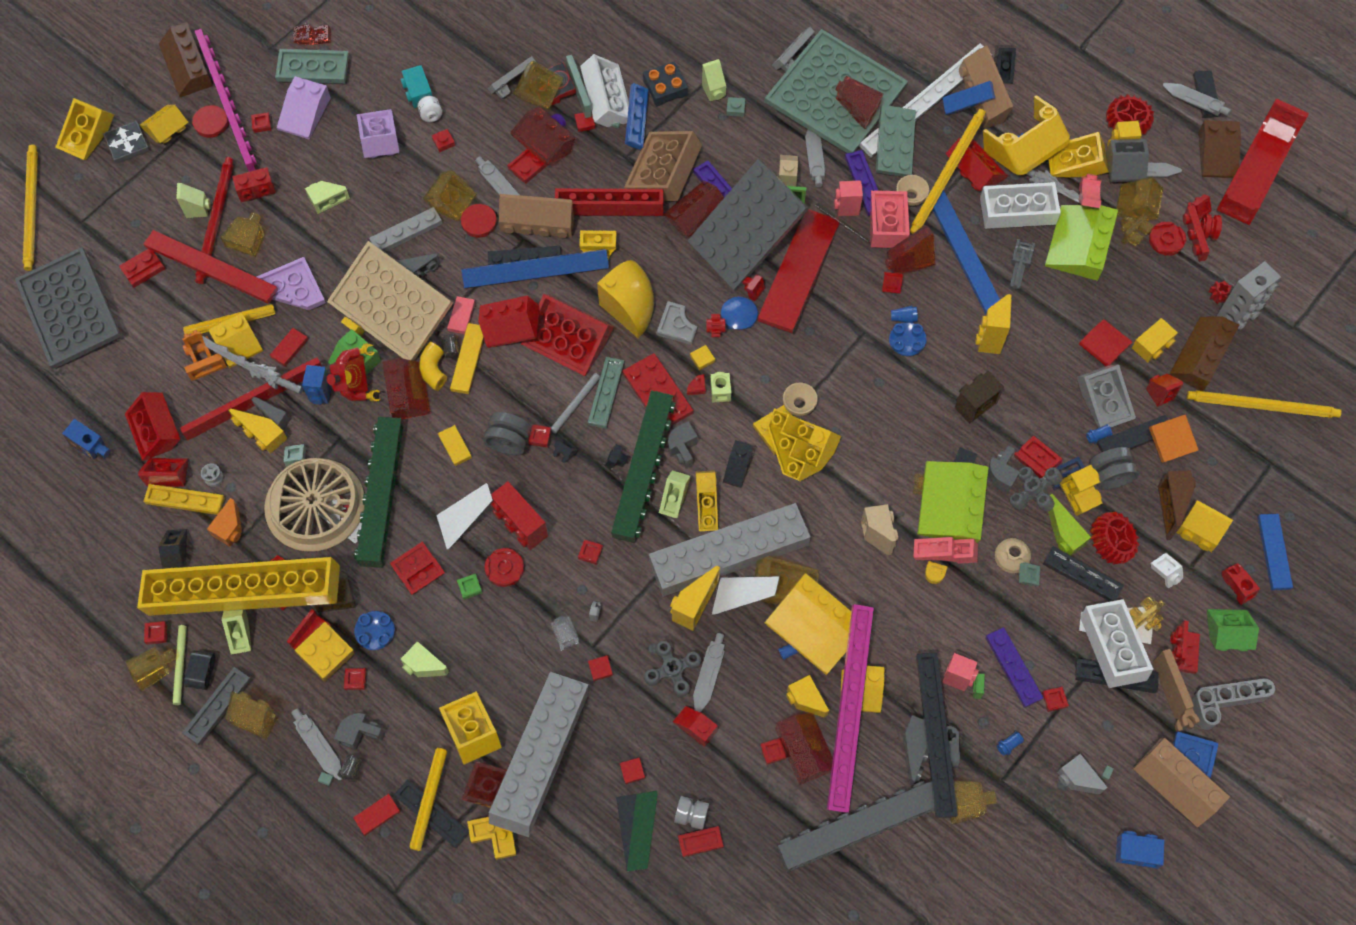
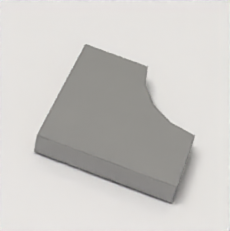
(675, 324)

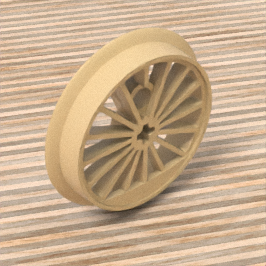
(322, 496)

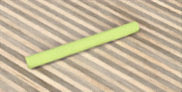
(179, 667)

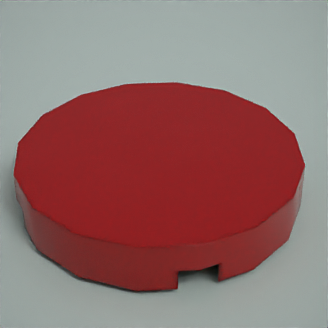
(210, 121)
(478, 220)
(1167, 238)
(504, 567)

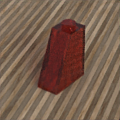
(858, 100)
(912, 253)

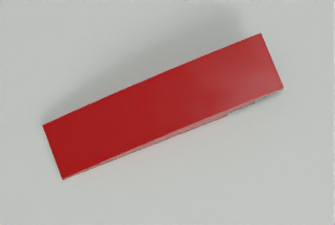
(798, 271)

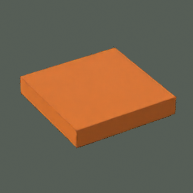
(1173, 438)

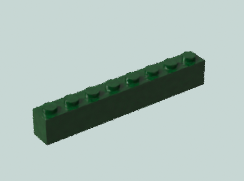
(643, 466)
(380, 492)

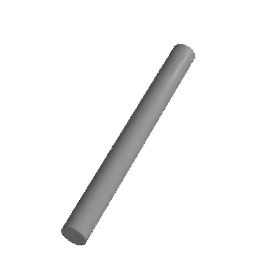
(576, 401)

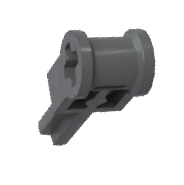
(1021, 259)

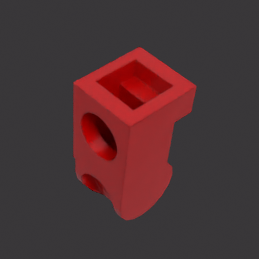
(1240, 583)

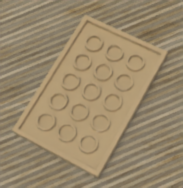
(390, 302)

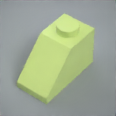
(713, 80)
(326, 195)
(192, 201)
(674, 494)
(237, 630)
(422, 662)

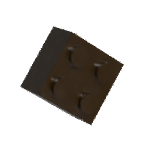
(978, 396)

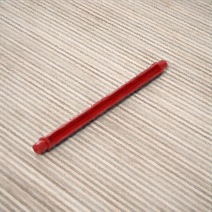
(216, 212)

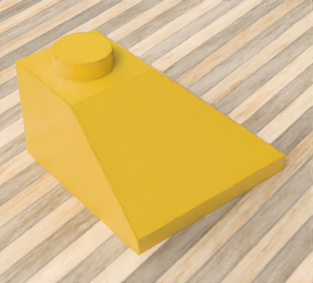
(872, 689)

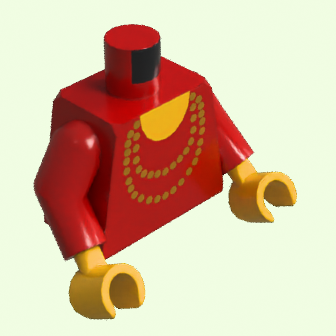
(349, 375)

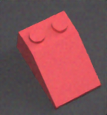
(888, 218)

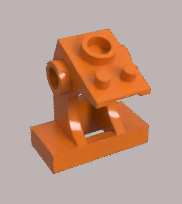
(195, 345)

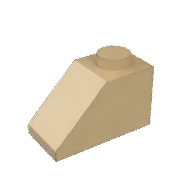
(788, 169)

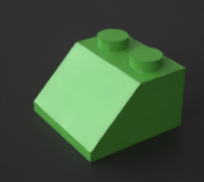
(353, 340)
(1232, 629)

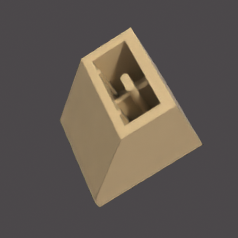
(878, 528)

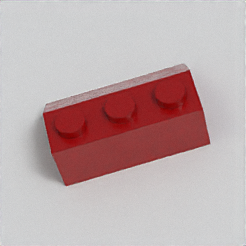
(978, 166)
(509, 321)
(152, 425)

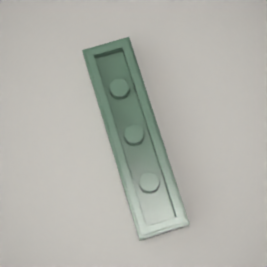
(578, 84)
(606, 392)

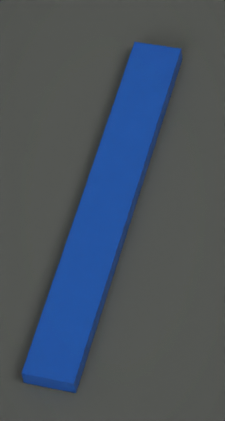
(965, 253)
(535, 268)

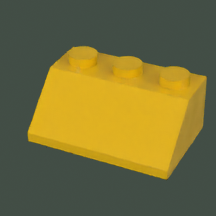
(994, 327)

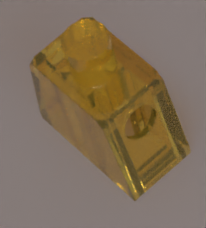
(244, 235)
(149, 667)
(971, 800)

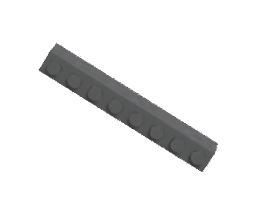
(856, 827)

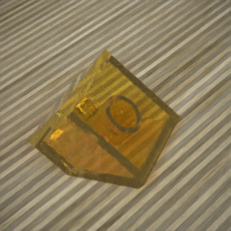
(538, 85)
(449, 195)

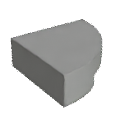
(595, 611)

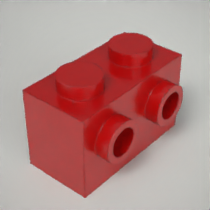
(254, 184)

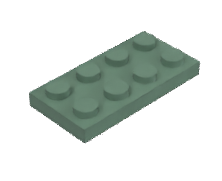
(312, 65)
(895, 141)

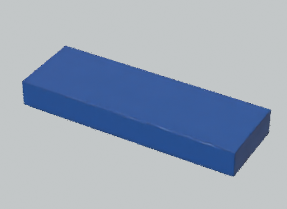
(968, 98)

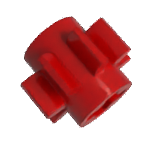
(1220, 291)
(715, 325)

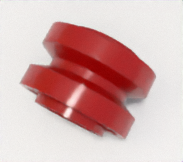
(1211, 226)

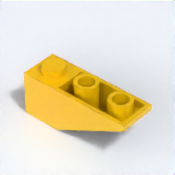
(262, 429)
(706, 500)

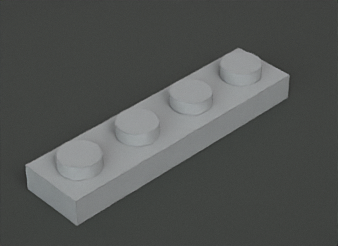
(407, 230)

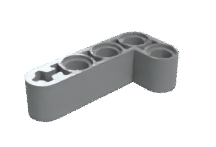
(1234, 698)

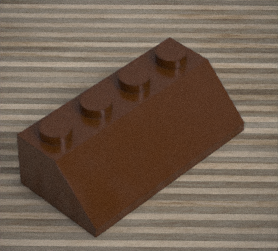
(184, 60)
(1204, 351)

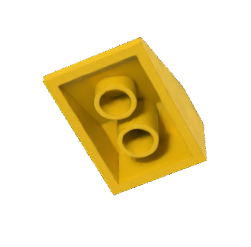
(83, 129)
(1080, 157)
(693, 599)
(470, 728)

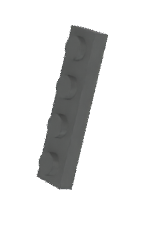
(215, 706)

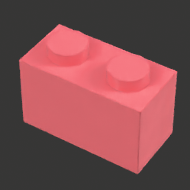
(848, 198)
(960, 672)

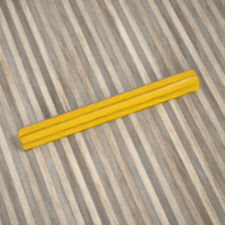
(249, 315)
(428, 799)

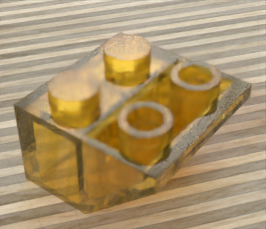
(1140, 197)
(250, 715)

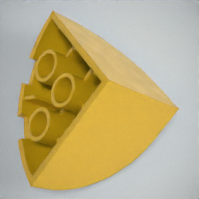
(627, 296)

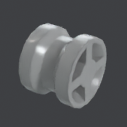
(213, 471)

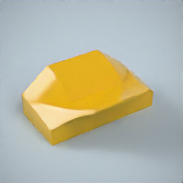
(597, 241)

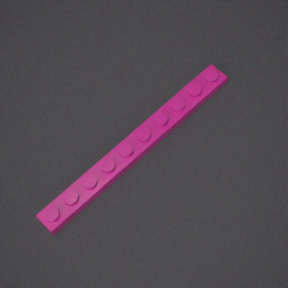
(224, 94)
(850, 709)

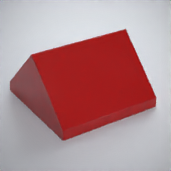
(164, 472)

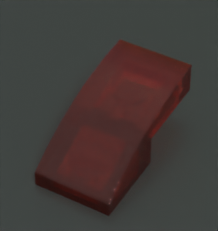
(312, 36)

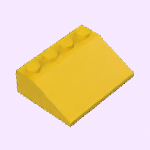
(812, 623)

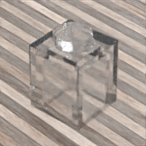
(564, 632)

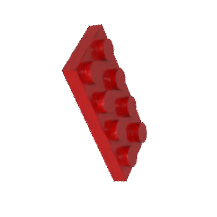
(651, 375)

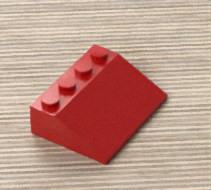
(568, 335)

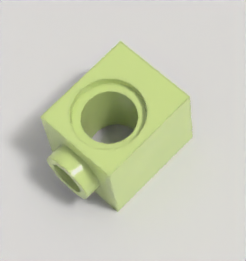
(720, 394)

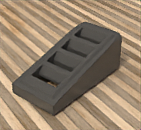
(269, 411)

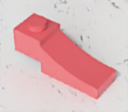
(1090, 191)
(946, 549)

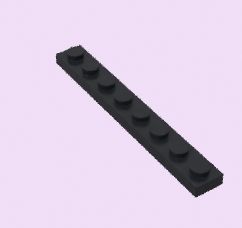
(936, 736)

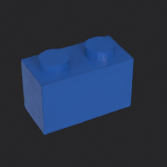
(316, 384)
(1140, 850)

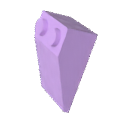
(303, 107)
(377, 133)

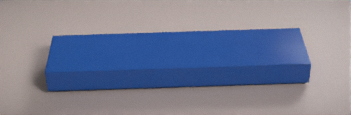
(636, 116)
(1275, 552)

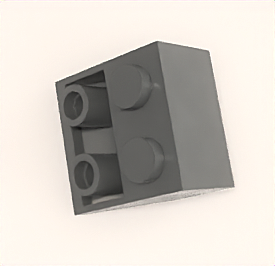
(1127, 160)

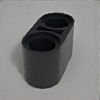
(199, 670)

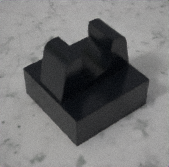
(566, 448)
(616, 457)

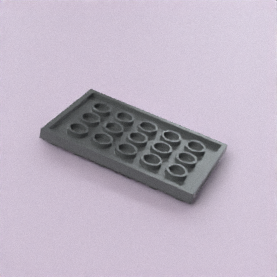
(747, 224)
(67, 308)

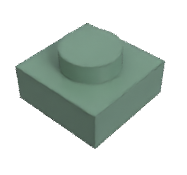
(735, 106)
(293, 454)
(1029, 574)

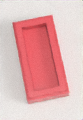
(461, 315)

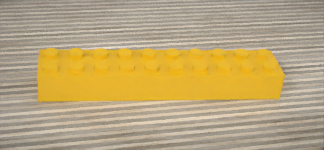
(239, 586)

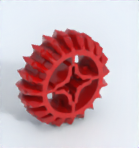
(1131, 110)
(1114, 538)

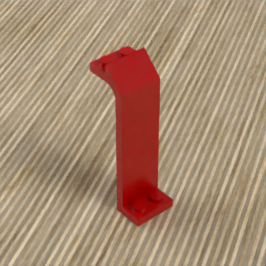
(1262, 161)

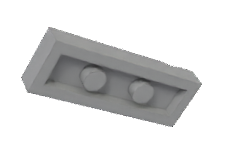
(785, 59)
(500, 86)

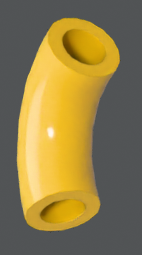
(429, 366)

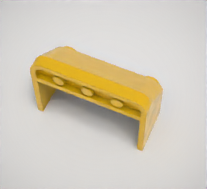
(1034, 146)

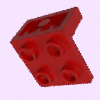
(1185, 648)

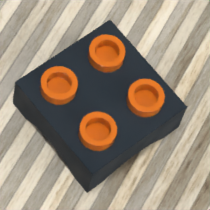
(665, 83)

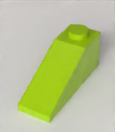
(1067, 531)

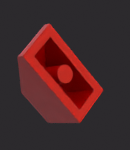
(1163, 388)
(696, 725)

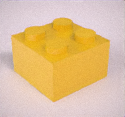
(324, 651)

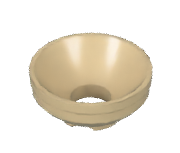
(914, 184)
(803, 392)
(1006, 561)

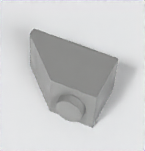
(1081, 777)

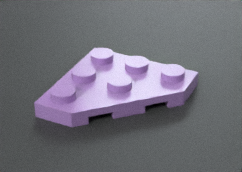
(295, 285)

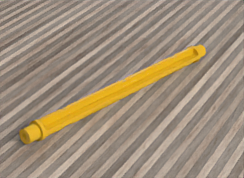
(947, 171)
(30, 208)
(1264, 404)

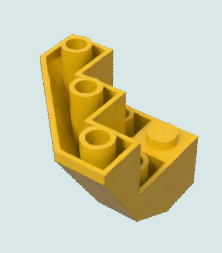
(800, 445)

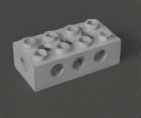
(1250, 295)

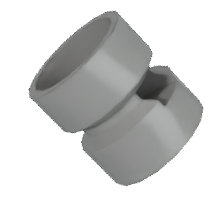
(691, 812)

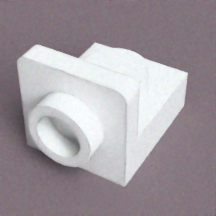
(1168, 569)

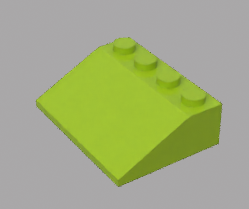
(1081, 240)
(953, 500)

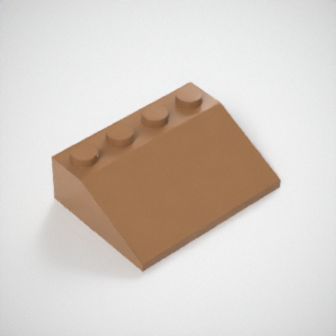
(665, 163)

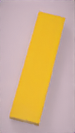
(467, 359)
(184, 499)

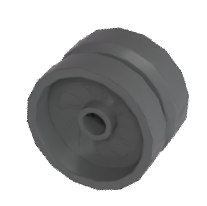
(506, 433)
(1115, 468)

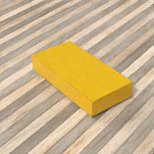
(454, 445)

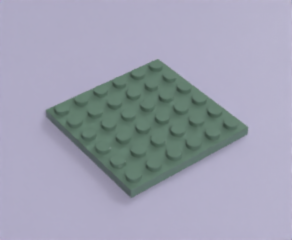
(809, 92)

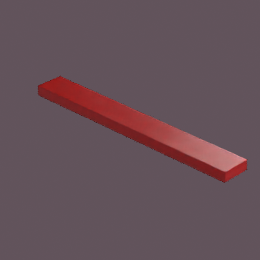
(211, 267)
(243, 402)

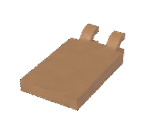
(1175, 691)

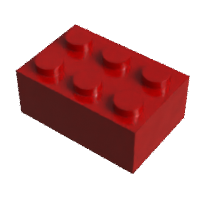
(518, 516)

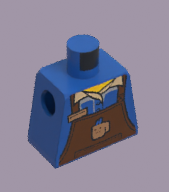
(85, 440)

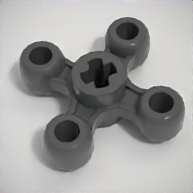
(1036, 488)
(676, 675)

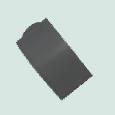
(679, 441)
(1001, 474)
(352, 729)

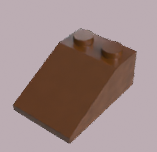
(1219, 148)
(1174, 495)

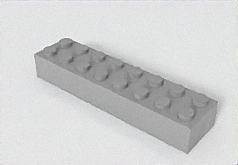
(729, 548)
(538, 754)

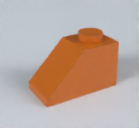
(227, 524)

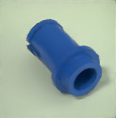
(1098, 434)
(787, 651)
(1006, 746)

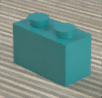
(416, 84)

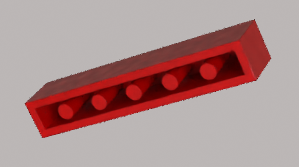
(613, 201)

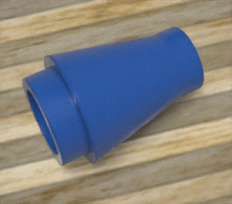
(905, 314)

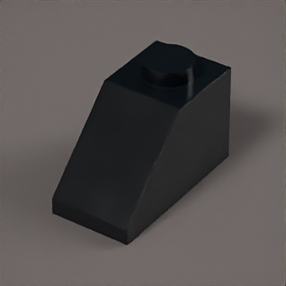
(1005, 62)
(738, 463)
(173, 548)

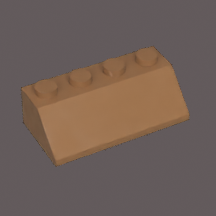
(980, 69)
(536, 215)
(1181, 782)

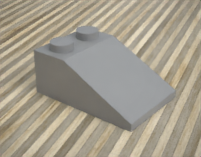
(1106, 396)

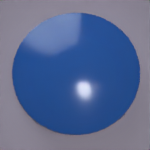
(739, 313)
(907, 339)
(374, 630)

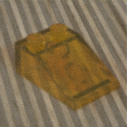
(787, 572)

